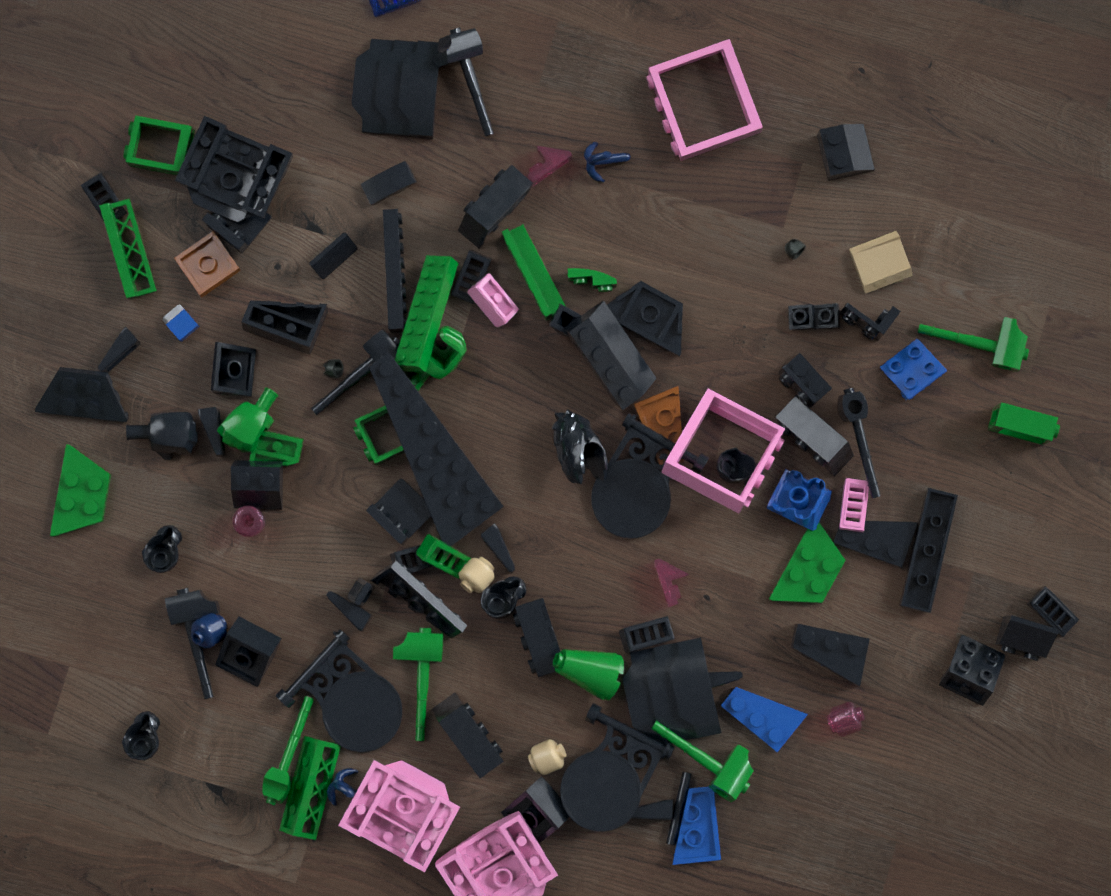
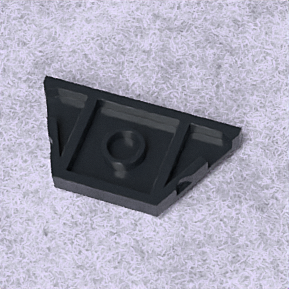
(650, 316)
(82, 395)

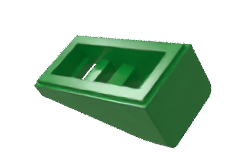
(430, 549)

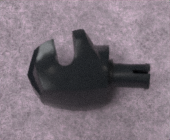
(167, 433)

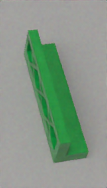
(119, 252)
(533, 270)
(305, 787)

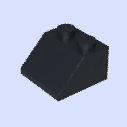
(845, 151)
(257, 484)
(1025, 637)
(247, 651)
(540, 809)

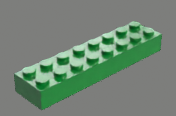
(426, 313)

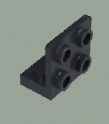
(238, 234)
(870, 329)
(803, 380)
(400, 511)
(973, 670)

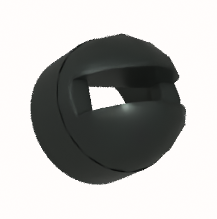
(794, 248)
(333, 368)

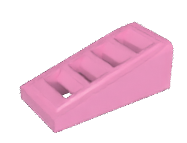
(856, 490)

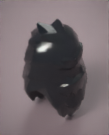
(578, 447)

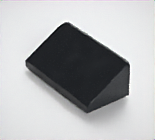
(333, 256)

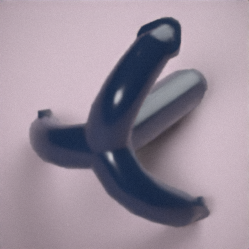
(601, 158)
(343, 787)

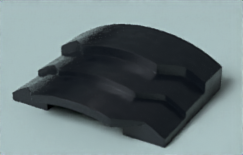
(396, 88)
(232, 172)
(671, 688)

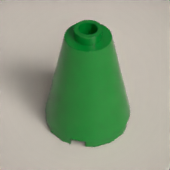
(591, 670)

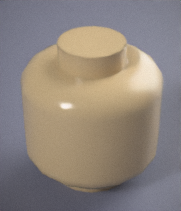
(476, 575)
(547, 757)

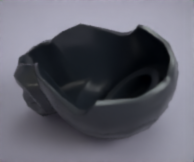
(735, 466)
(162, 549)
(502, 596)
(141, 737)

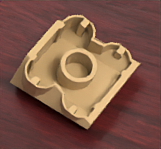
(881, 262)

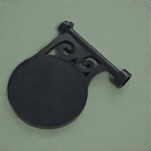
(636, 493)
(359, 708)
(602, 786)

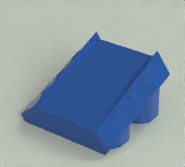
(800, 499)

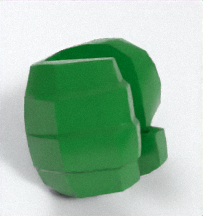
(443, 359)
(247, 422)

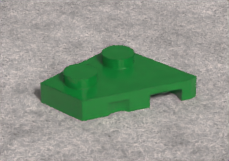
(277, 447)

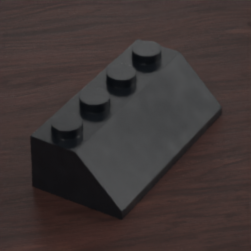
(611, 355)

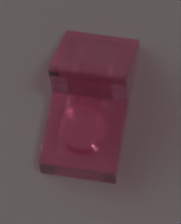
(553, 159)
(667, 574)

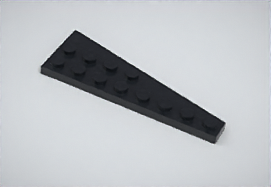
(447, 479)

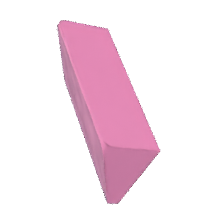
(493, 300)

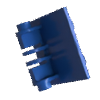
(913, 369)

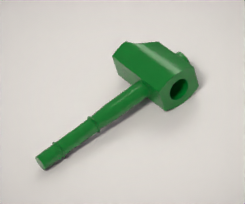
(1007, 351)
(425, 648)
(730, 777)
(277, 781)

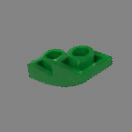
(600, 280)

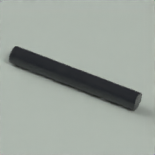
(678, 808)

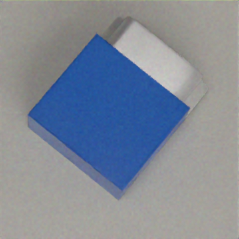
(180, 322)

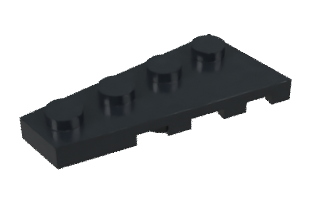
(419, 598)

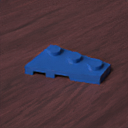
(763, 717)
(699, 829)

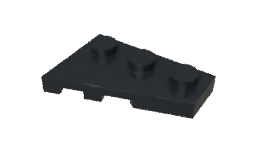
(880, 540)

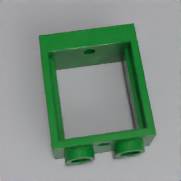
(185, 141)
(1023, 424)
(362, 433)

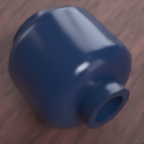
(208, 630)

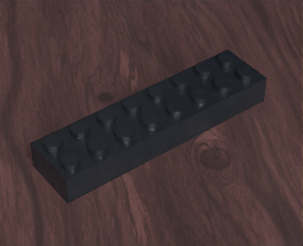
(394, 264)
(928, 550)

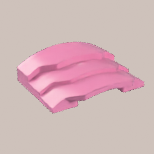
(401, 812)
(498, 862)

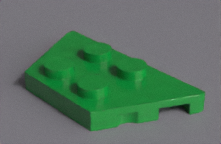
(80, 493)
(810, 569)

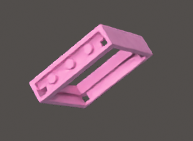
(670, 125)
(740, 416)

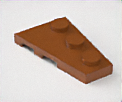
(663, 416)

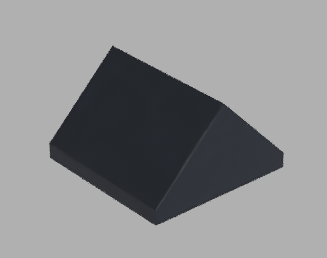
(233, 370)

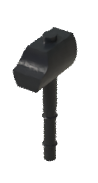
(461, 47)
(375, 347)
(852, 408)
(187, 608)

